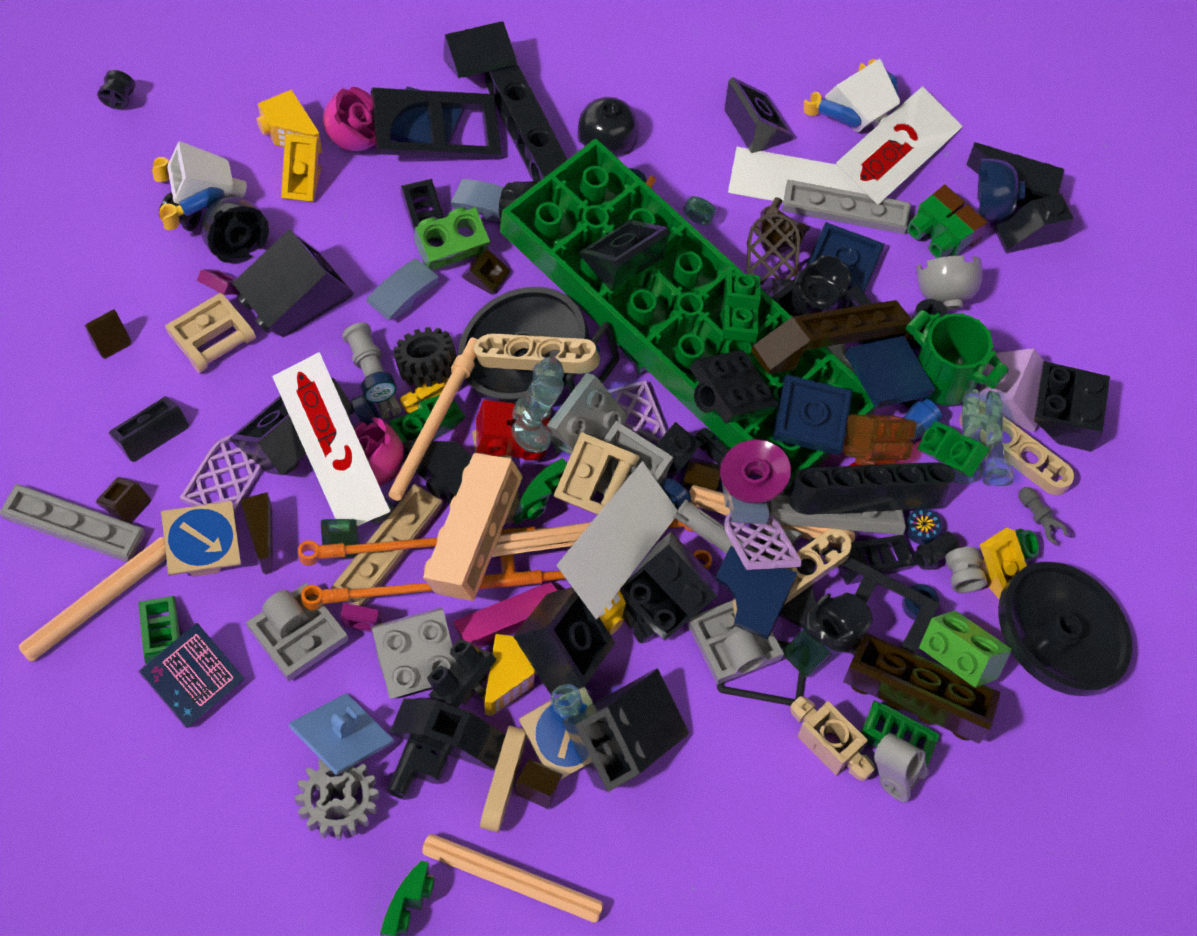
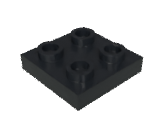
(731, 387)

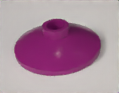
(755, 458)

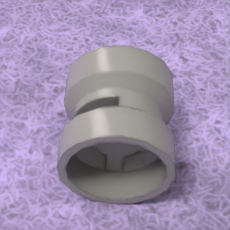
(966, 570)

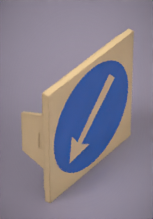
(200, 539)
(551, 738)

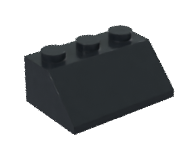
(272, 438)

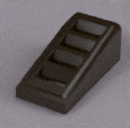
(258, 517)

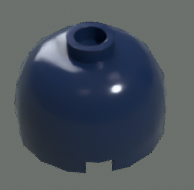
(998, 189)

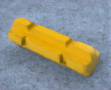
(411, 400)

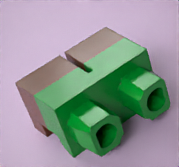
(947, 223)

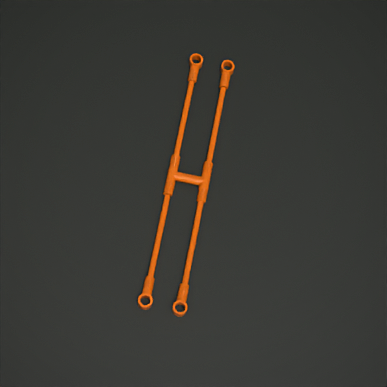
(507, 578)

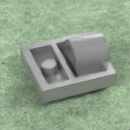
(586, 410)
(293, 634)
(729, 649)
(411, 650)

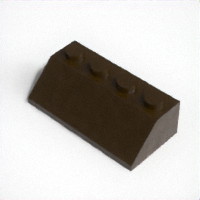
(922, 688)

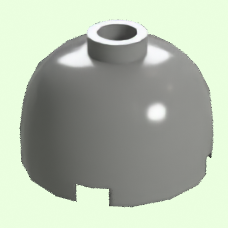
(950, 280)

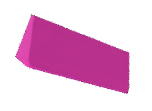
(501, 618)

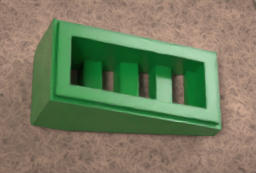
(154, 607)
(904, 724)

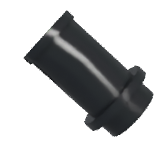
(930, 554)

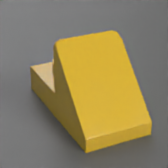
(300, 167)
(1001, 559)

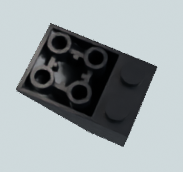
(626, 731)

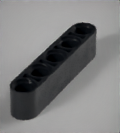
(871, 488)

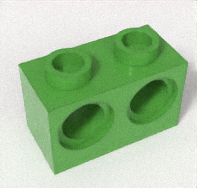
(455, 246)
(965, 648)

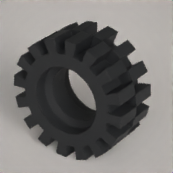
(438, 355)

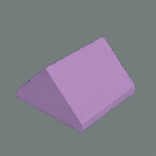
(1018, 387)

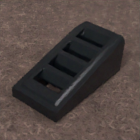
(419, 190)
(871, 549)

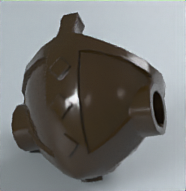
(784, 226)

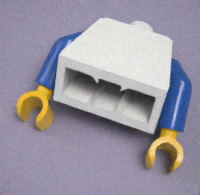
(859, 99)
(195, 181)

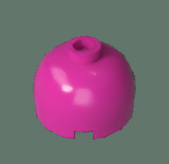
(350, 119)
(382, 449)

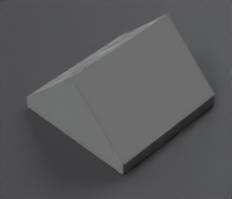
(653, 457)

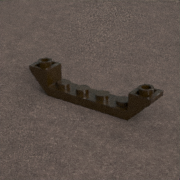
(786, 344)

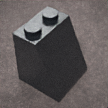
(290, 285)

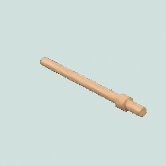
(460, 370)

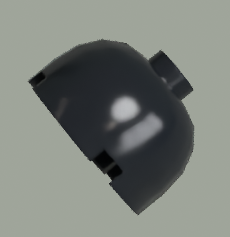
(609, 122)
(234, 229)

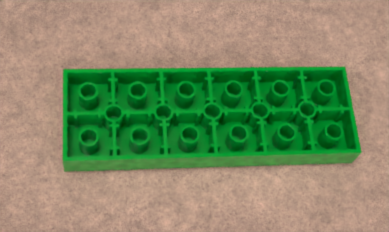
(669, 309)

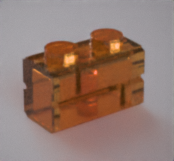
(879, 438)

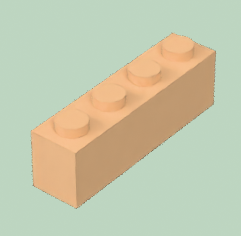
(472, 526)

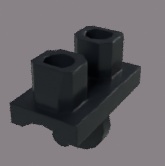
(464, 678)

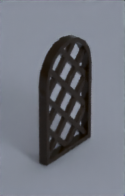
(750, 247)

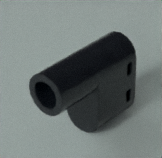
(417, 763)

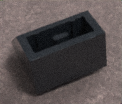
(1071, 405)
(669, 586)

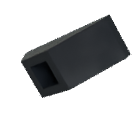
(441, 467)
(449, 729)

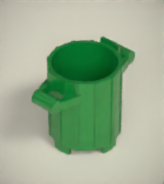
(955, 355)

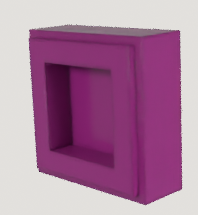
(218, 281)
(360, 617)

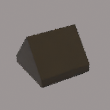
(702, 474)
(538, 783)

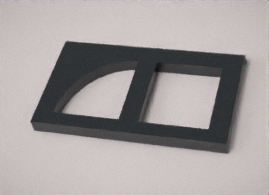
(392, 103)
(798, 606)

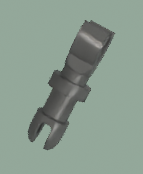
(1042, 514)

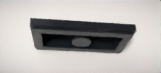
(149, 429)

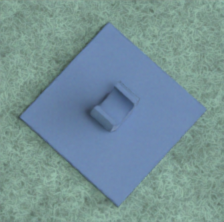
(341, 733)

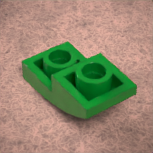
(741, 307)
(411, 424)
(952, 448)
(538, 492)
(410, 894)

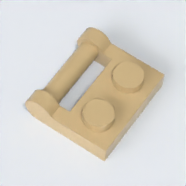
(204, 324)
(586, 470)

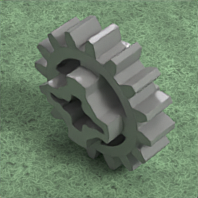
(327, 809)

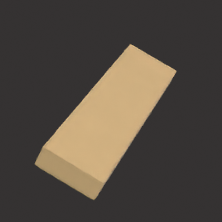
(404, 523)

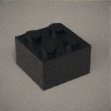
(564, 640)

